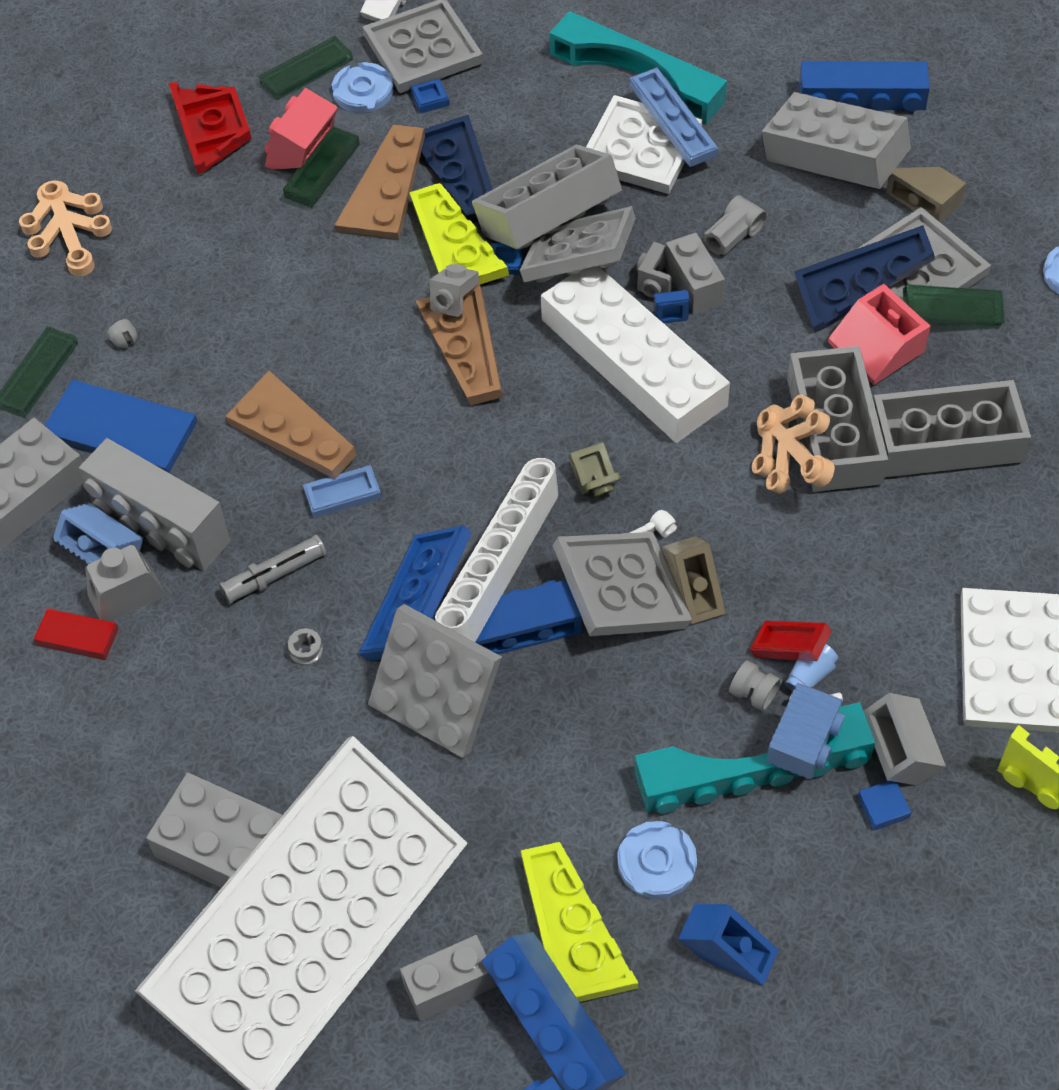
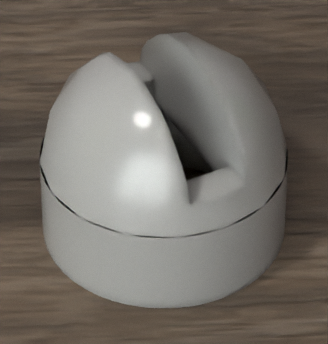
(121, 333)

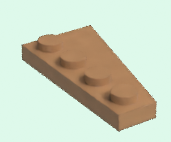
(384, 191)
(467, 346)
(289, 425)

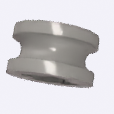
(295, 649)

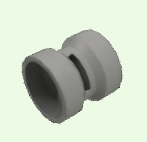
(755, 685)

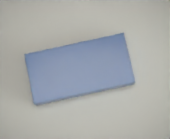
(344, 492)

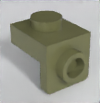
(594, 470)

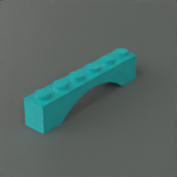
(589, 43)
(678, 777)

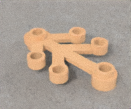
(54, 196)
(773, 425)

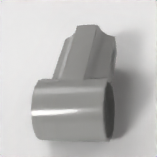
(739, 220)

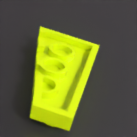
(452, 236)
(1031, 768)
(573, 926)

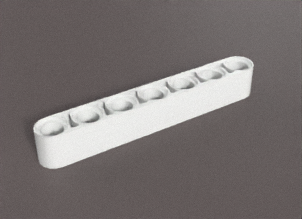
(500, 550)

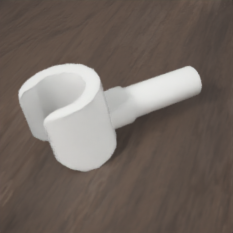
(660, 521)

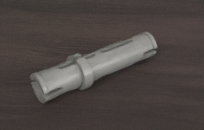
(235, 587)

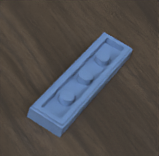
(673, 117)

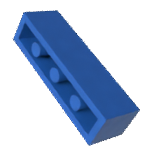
(868, 83)
(531, 618)
(552, 1015)

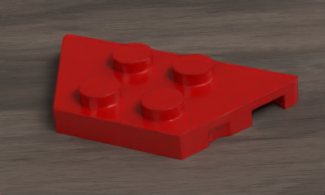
(211, 122)

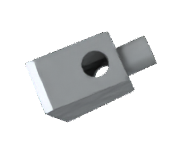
(121, 583)

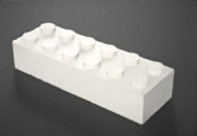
(635, 352)

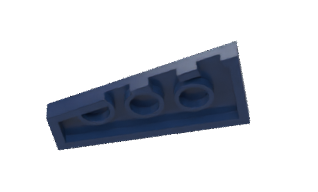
(457, 162)
(837, 283)

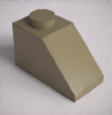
(927, 188)
(695, 577)

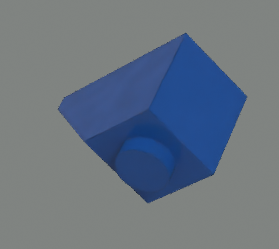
(728, 941)

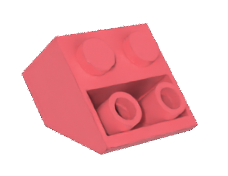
(299, 130)
(885, 331)

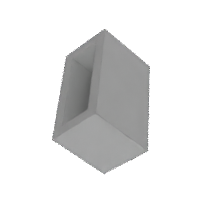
(694, 271)
(904, 739)
(447, 978)

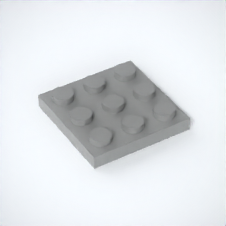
(422, 44)
(579, 245)
(954, 260)
(621, 583)
(434, 680)

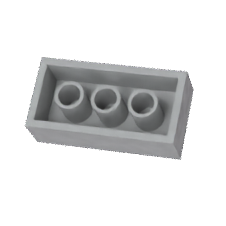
(837, 139)
(547, 196)
(841, 390)
(952, 428)
(34, 477)
(155, 504)
(209, 830)

